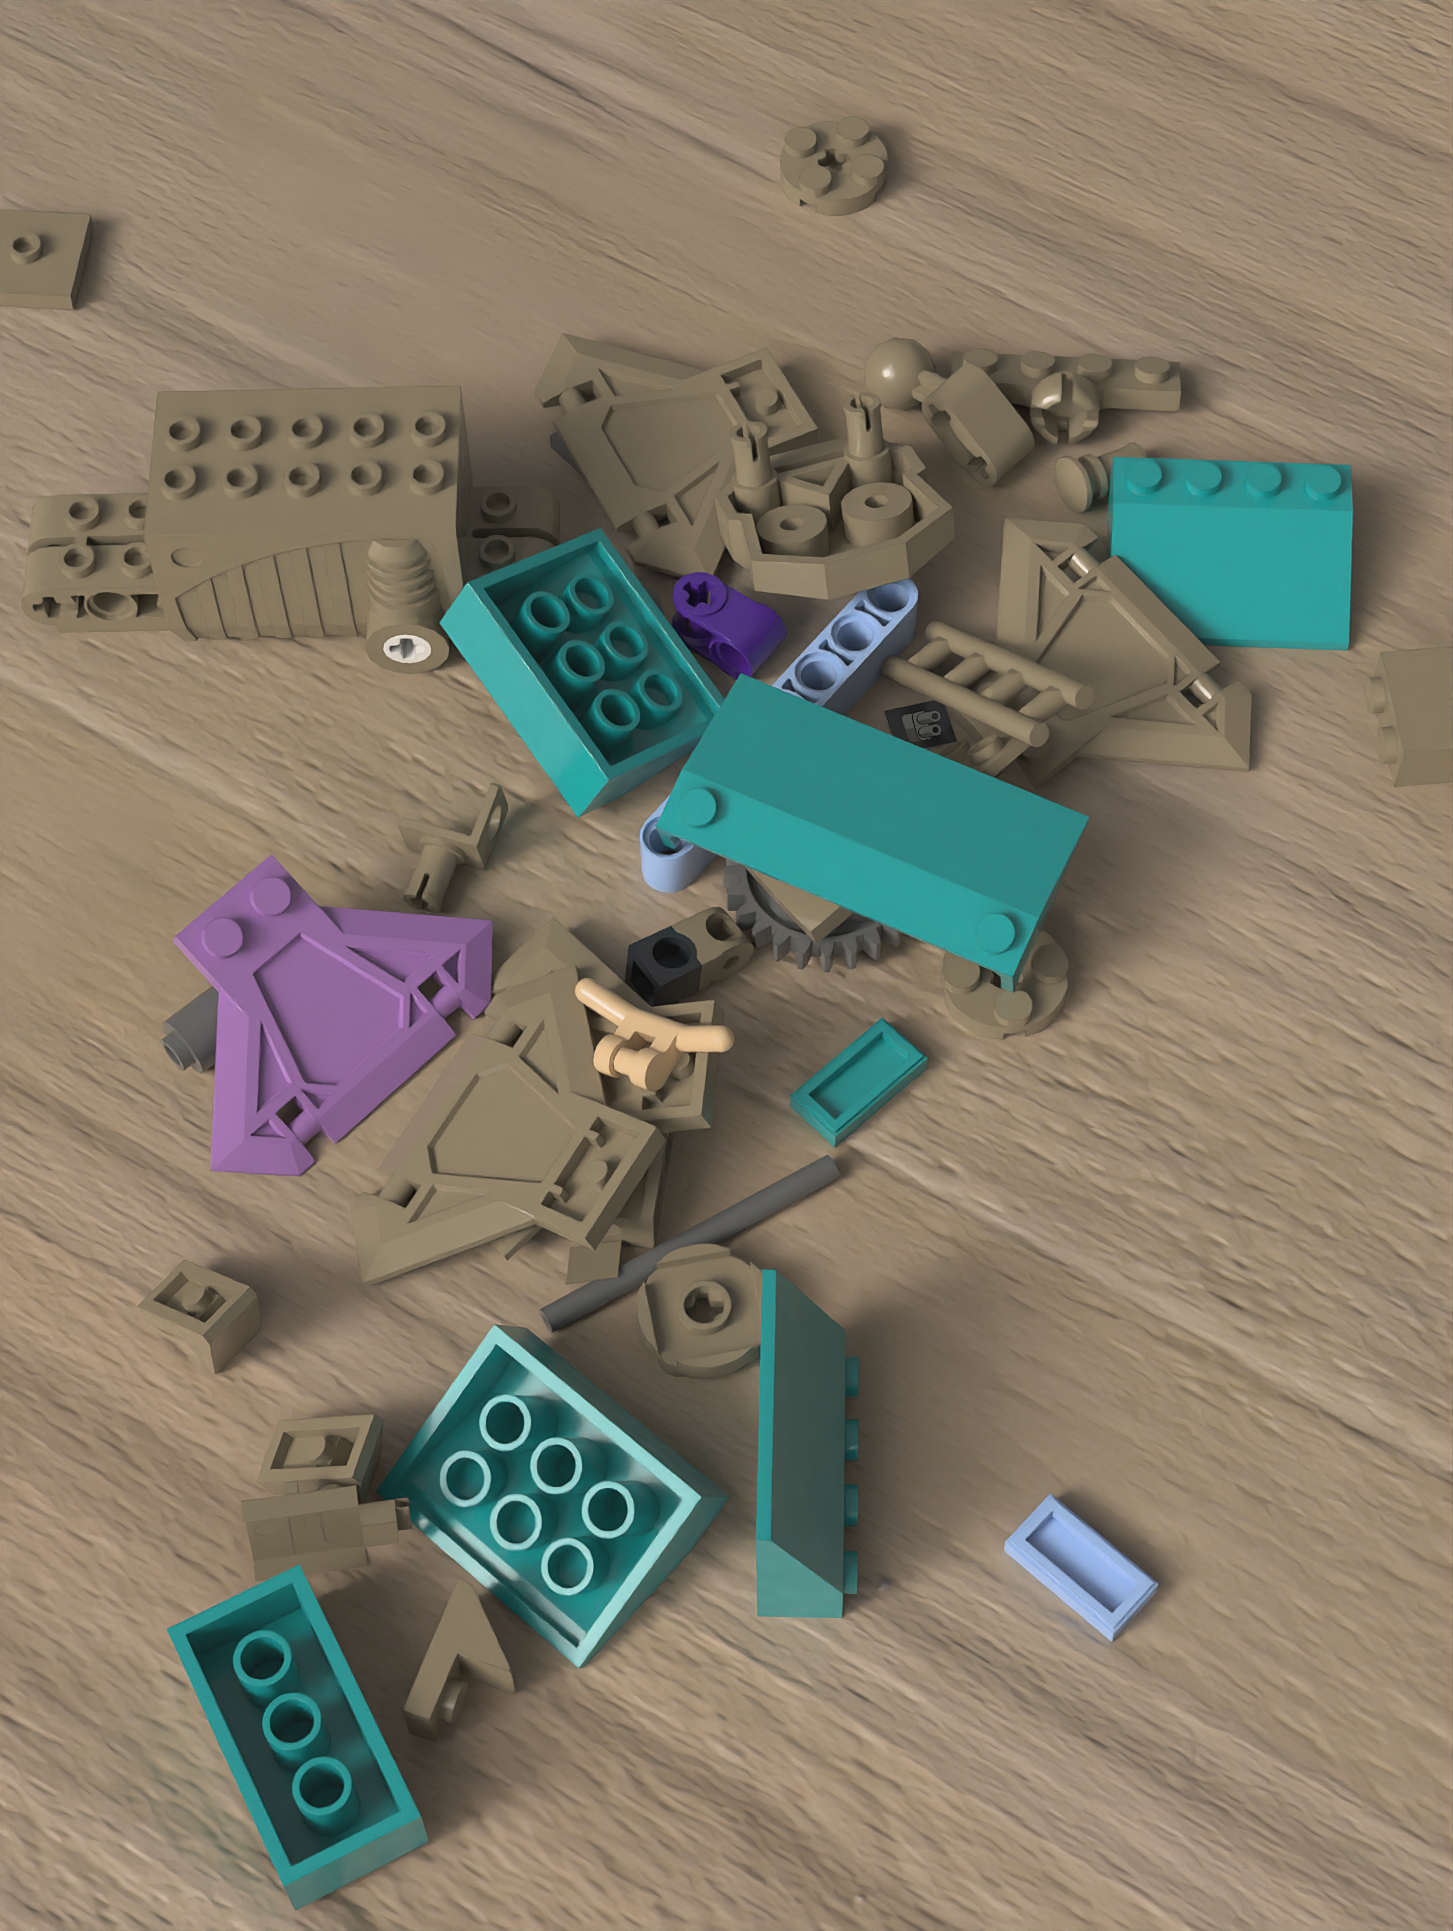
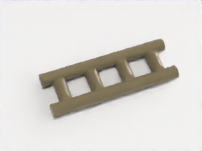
(989, 705)

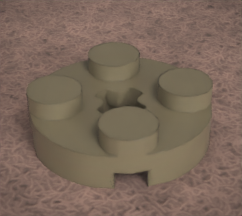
(833, 142)
(996, 1011)
(683, 1343)

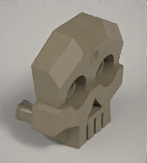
(832, 511)

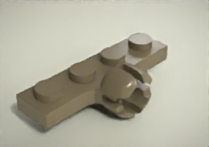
(1072, 390)

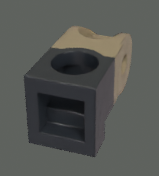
(686, 957)

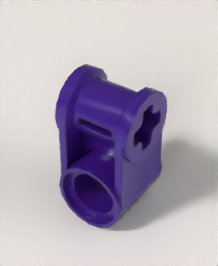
(728, 632)

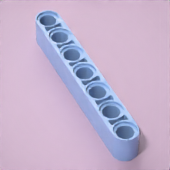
(875, 625)

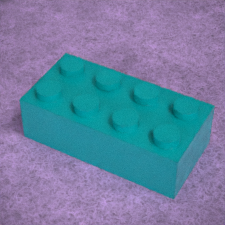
(298, 1737)

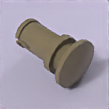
(1088, 477)

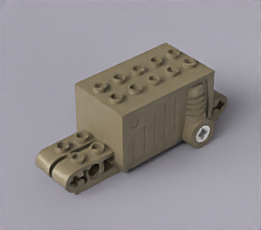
(289, 524)

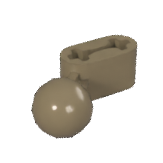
(962, 410)

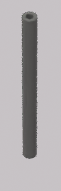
(710, 1231)

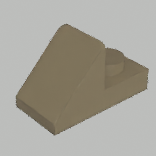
(206, 1311)
(324, 1453)
(460, 1649)

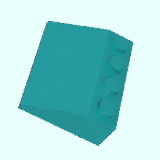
(1239, 546)
(584, 668)
(803, 1457)
(551, 1492)

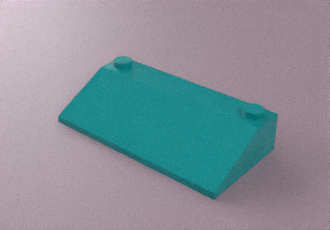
(874, 825)

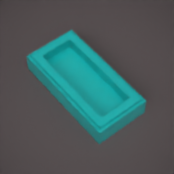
(858, 1082)

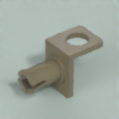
(445, 849)

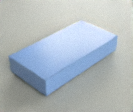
(1081, 1567)

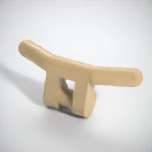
(623, 1051)

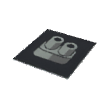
(921, 724)

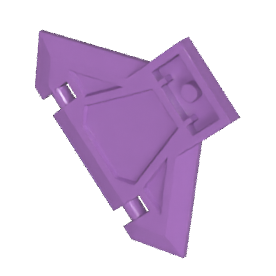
(321, 1011)

